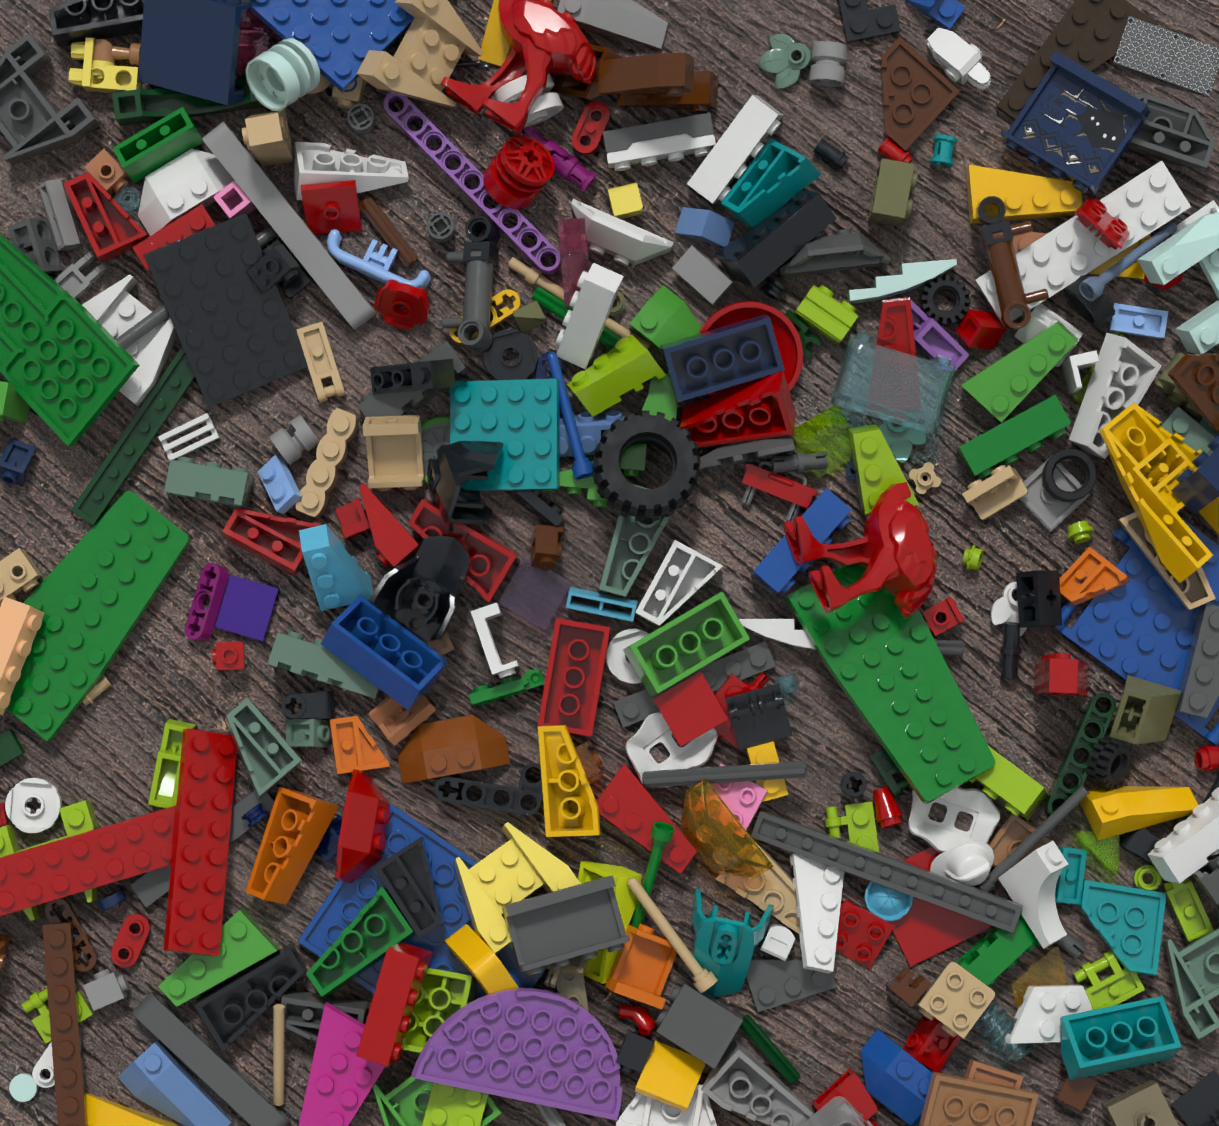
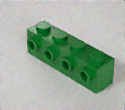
(1013, 436)

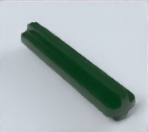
(769, 1050)

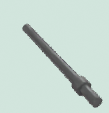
(989, 884)

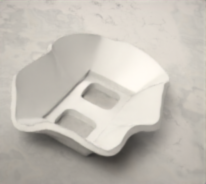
(657, 730)
(944, 835)

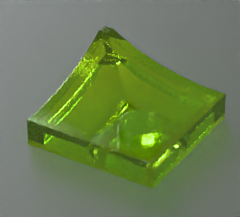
(827, 434)

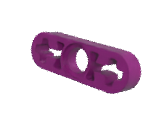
(194, 618)

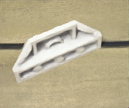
(180, 188)
(619, 237)

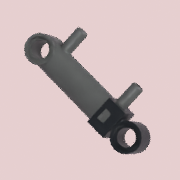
(481, 259)

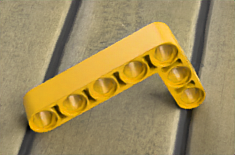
(480, 960)

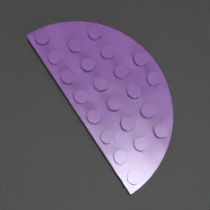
(528, 1050)

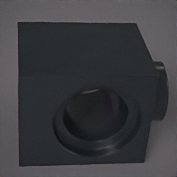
(634, 1052)

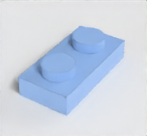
(1138, 321)
(279, 484)

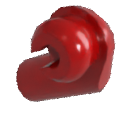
(640, 1016)

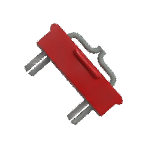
(777, 485)

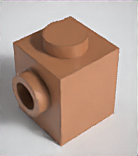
(107, 172)

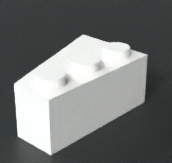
(675, 582)

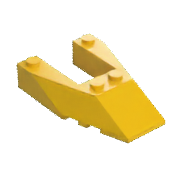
(1147, 467)

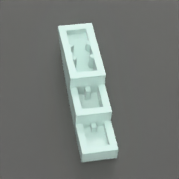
(911, 276)

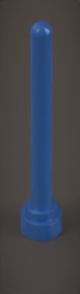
(582, 466)

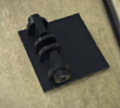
(759, 716)
(1201, 1102)

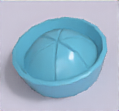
(887, 902)

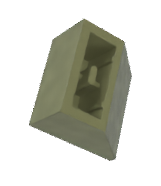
(1144, 711)

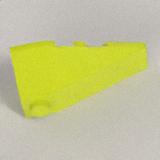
(601, 965)

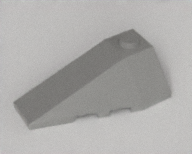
(617, 19)
(752, 1090)

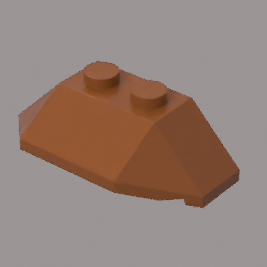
(451, 749)

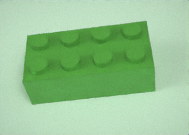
(686, 644)

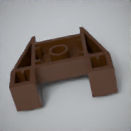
(659, 82)

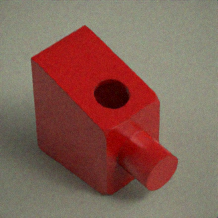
(852, 1089)

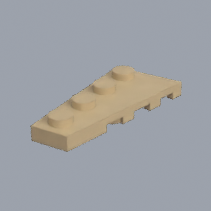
(771, 888)

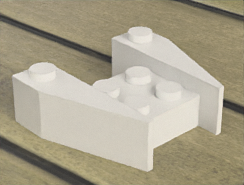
(118, 313)

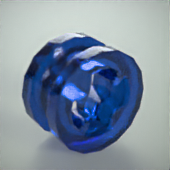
(255, 815)

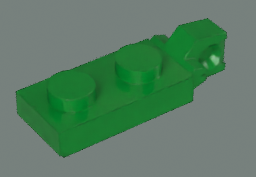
(507, 688)

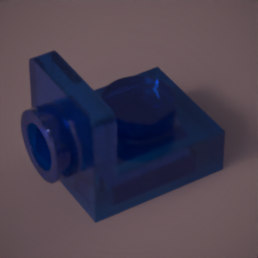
(329, 843)

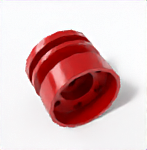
(518, 172)

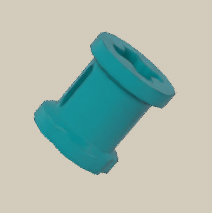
(943, 150)

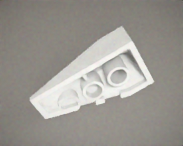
(319, 164)

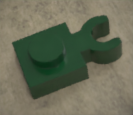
(801, 327)

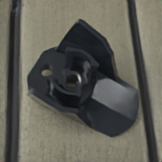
(454, 466)
(435, 572)

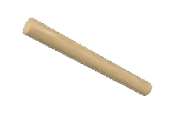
(278, 1054)

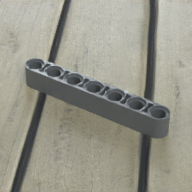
(208, 1063)

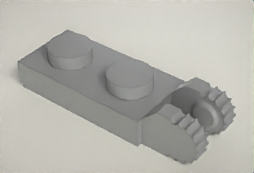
(74, 281)

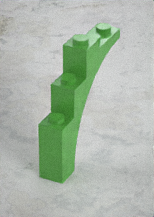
(659, 399)

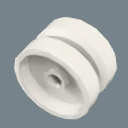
(544, 107)

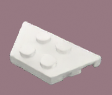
(1041, 1012)
(650, 1112)

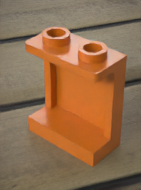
(642, 966)

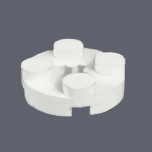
(616, 657)
(24, 792)

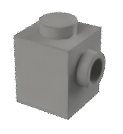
(106, 988)

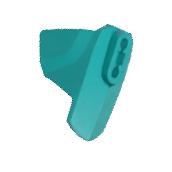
(725, 945)

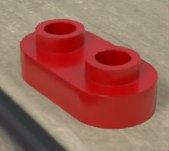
(591, 129)
(131, 941)

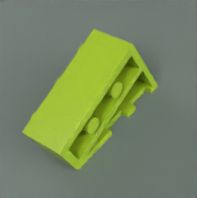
(874, 465)

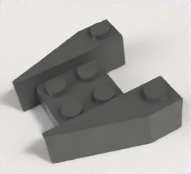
(26, 113)

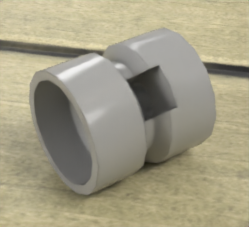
(828, 61)
(294, 439)

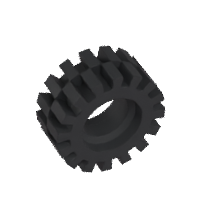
(956, 288)
(1110, 762)

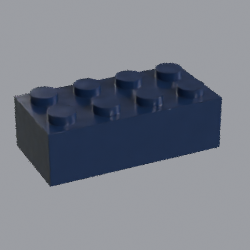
(722, 357)

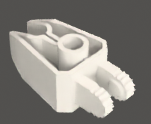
(959, 59)

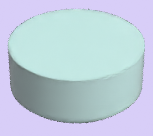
(23, 1087)

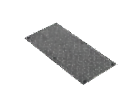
(1168, 56)

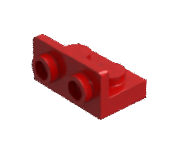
(931, 1043)

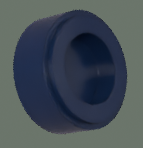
(112, 899)

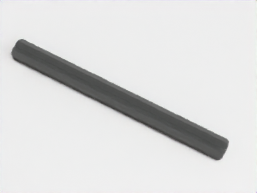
(724, 774)

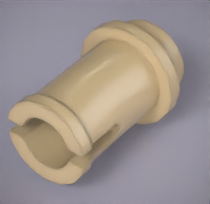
(100, 687)

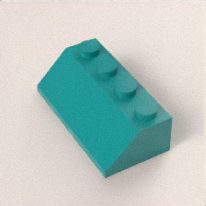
(1117, 1037)

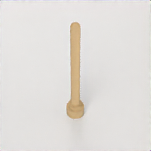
(702, 978)

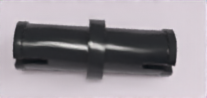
(1010, 650)

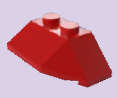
(362, 828)

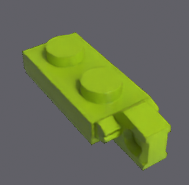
(1188, 909)

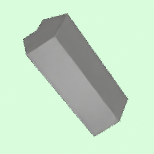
(60, 215)

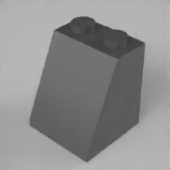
(698, 1024)

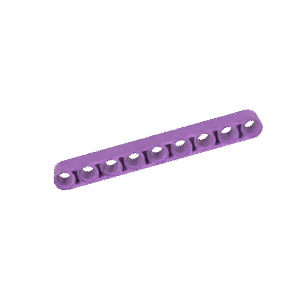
(462, 174)

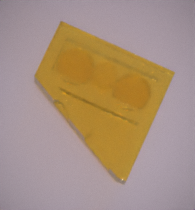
(1046, 971)

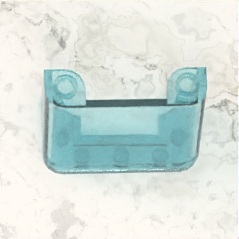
(892, 384)

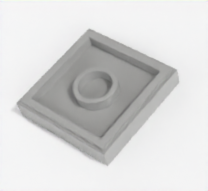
(1042, 505)

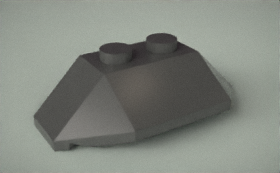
(1173, 134)
(834, 254)

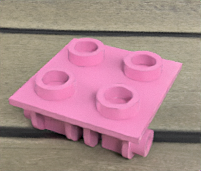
(741, 798)

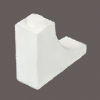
(1033, 885)

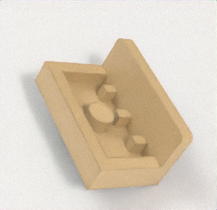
(996, 491)

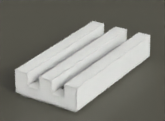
(209, 427)

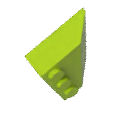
(438, 999)

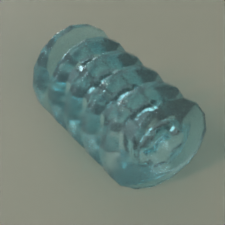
(998, 1029)

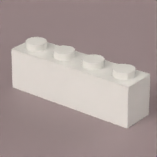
(588, 316)

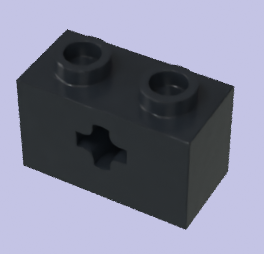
(1039, 598)

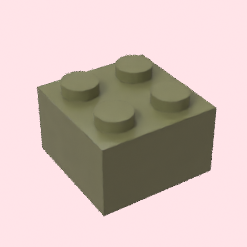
(891, 192)

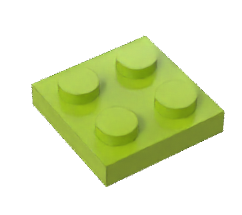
(454, 1106)

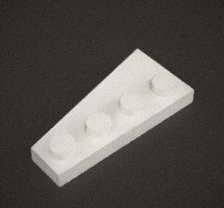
(818, 908)

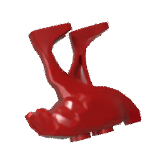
(540, 44)
(892, 549)

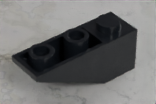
(412, 376)

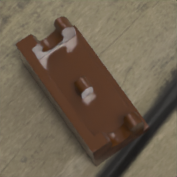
(908, 988)

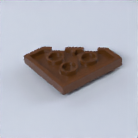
(911, 94)
(1199, 381)

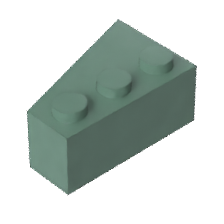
(260, 747)

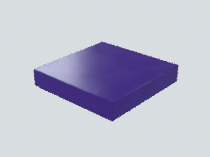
(246, 607)

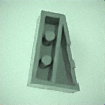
(209, 482)

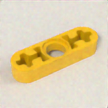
(498, 298)

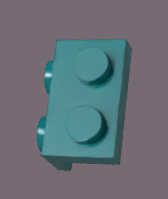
(1071, 879)

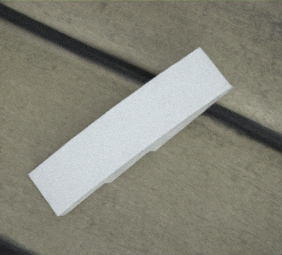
(779, 630)

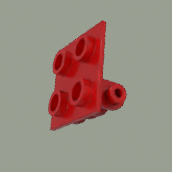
(1113, 230)
(861, 934)

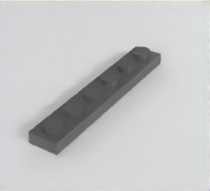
(742, 664)

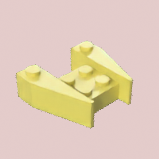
(506, 878)

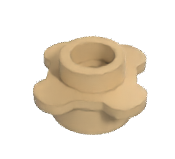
(921, 485)

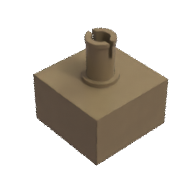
(1140, 1107)

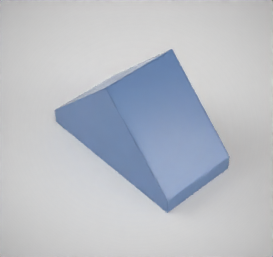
(704, 226)

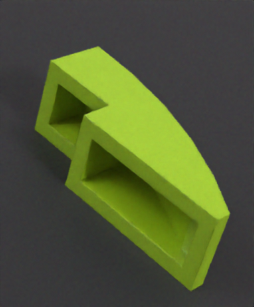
(167, 767)

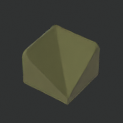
(529, 317)

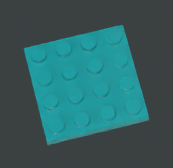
(519, 416)

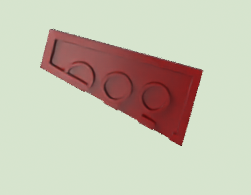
(896, 326)

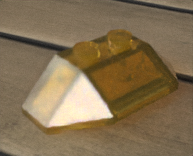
(719, 834)

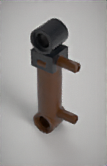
(1001, 255)

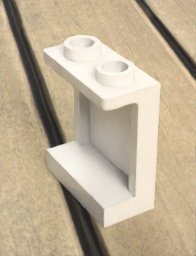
(480, 619)

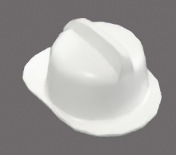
(966, 863)

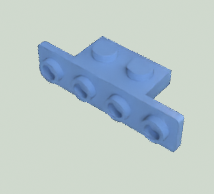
(589, 430)

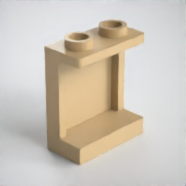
(394, 452)

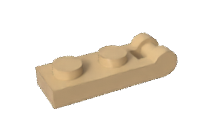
(320, 361)

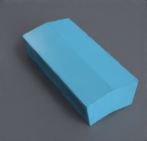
(602, 598)

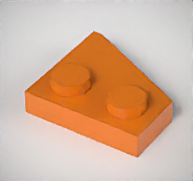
(354, 746)

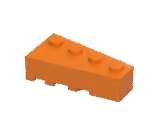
(288, 844)

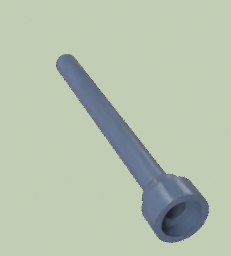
(1093, 286)

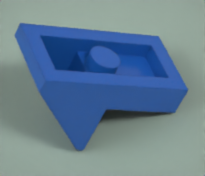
(941, 11)

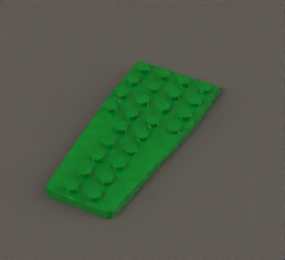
(55, 348)
(92, 609)
(897, 685)

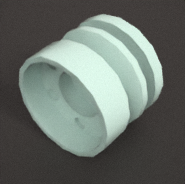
(283, 74)

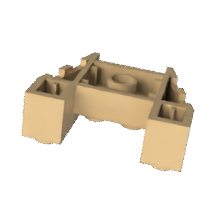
(425, 54)

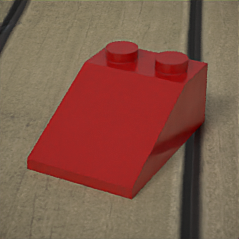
(389, 535)

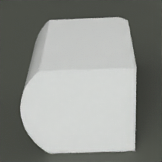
(777, 941)

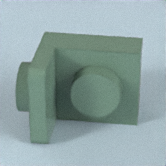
(307, 733)

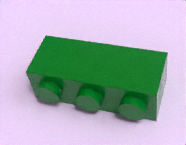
(158, 144)

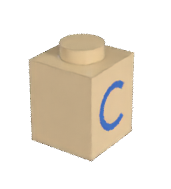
(350, 96)

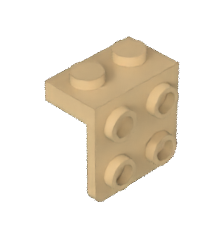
(956, 1000)

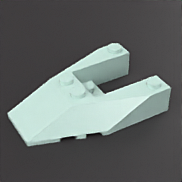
(1190, 245)

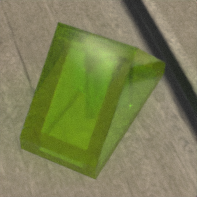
(1104, 850)

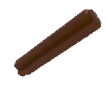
(388, 231)

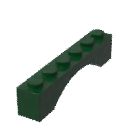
(153, 105)

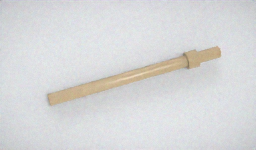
(533, 276)

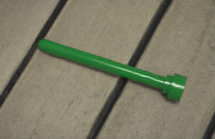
(661, 835)

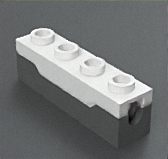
(659, 141)

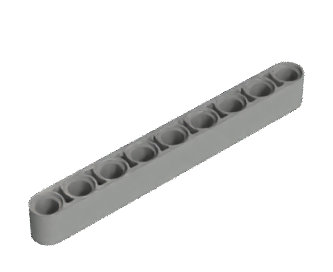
(289, 225)

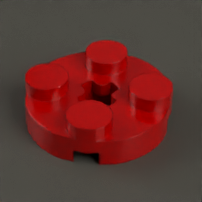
(396, 293)

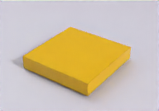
(670, 1076)

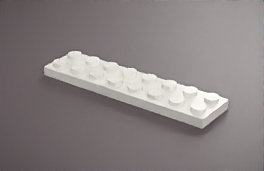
(1074, 251)

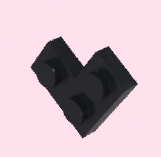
(866, 24)

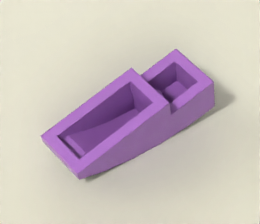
(934, 339)

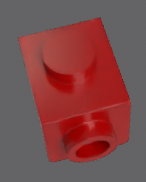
(229, 656)

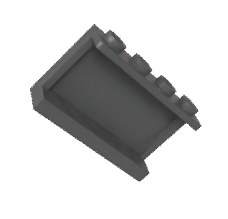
(565, 925)

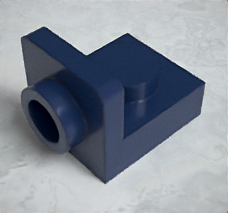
(16, 461)

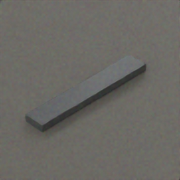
(156, 882)

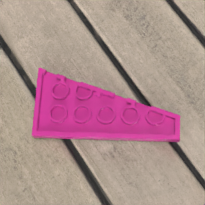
(337, 1076)

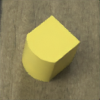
(625, 201)

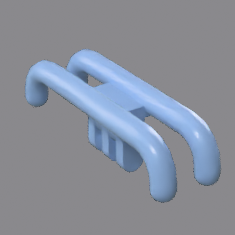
(373, 264)

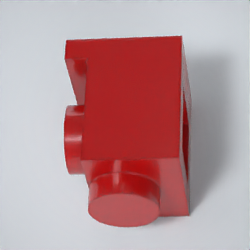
(951, 613)

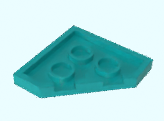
(1127, 922)

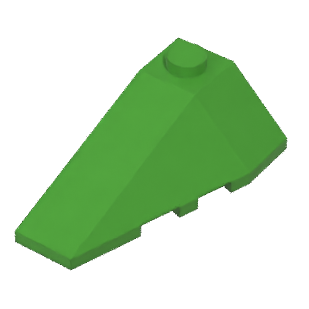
(664, 319)

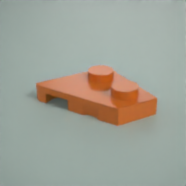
(1097, 574)

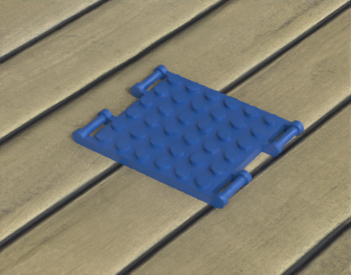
(1144, 625)

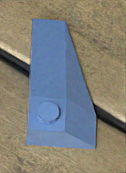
(169, 1088)

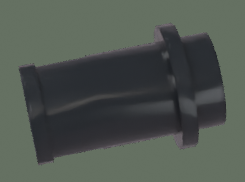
(831, 154)

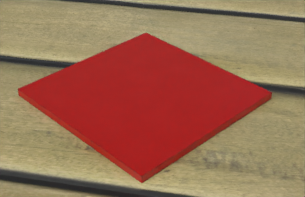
(929, 927)

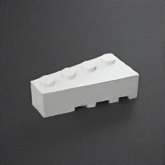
(735, 148)
(1116, 383)
(1190, 843)

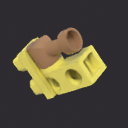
(99, 69)

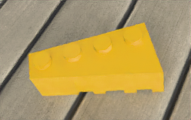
(1023, 194)

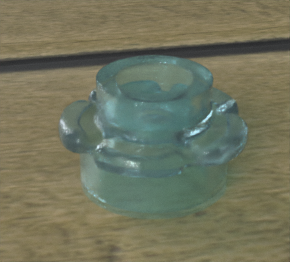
(132, 203)
(787, 683)

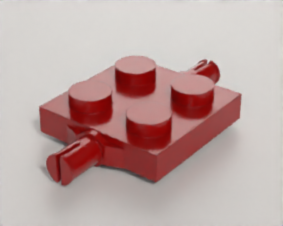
(731, 687)

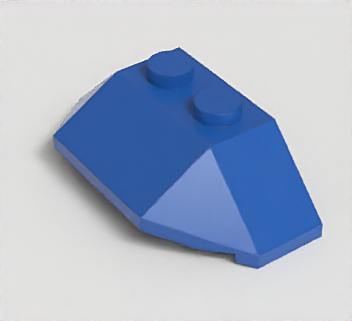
(895, 1077)

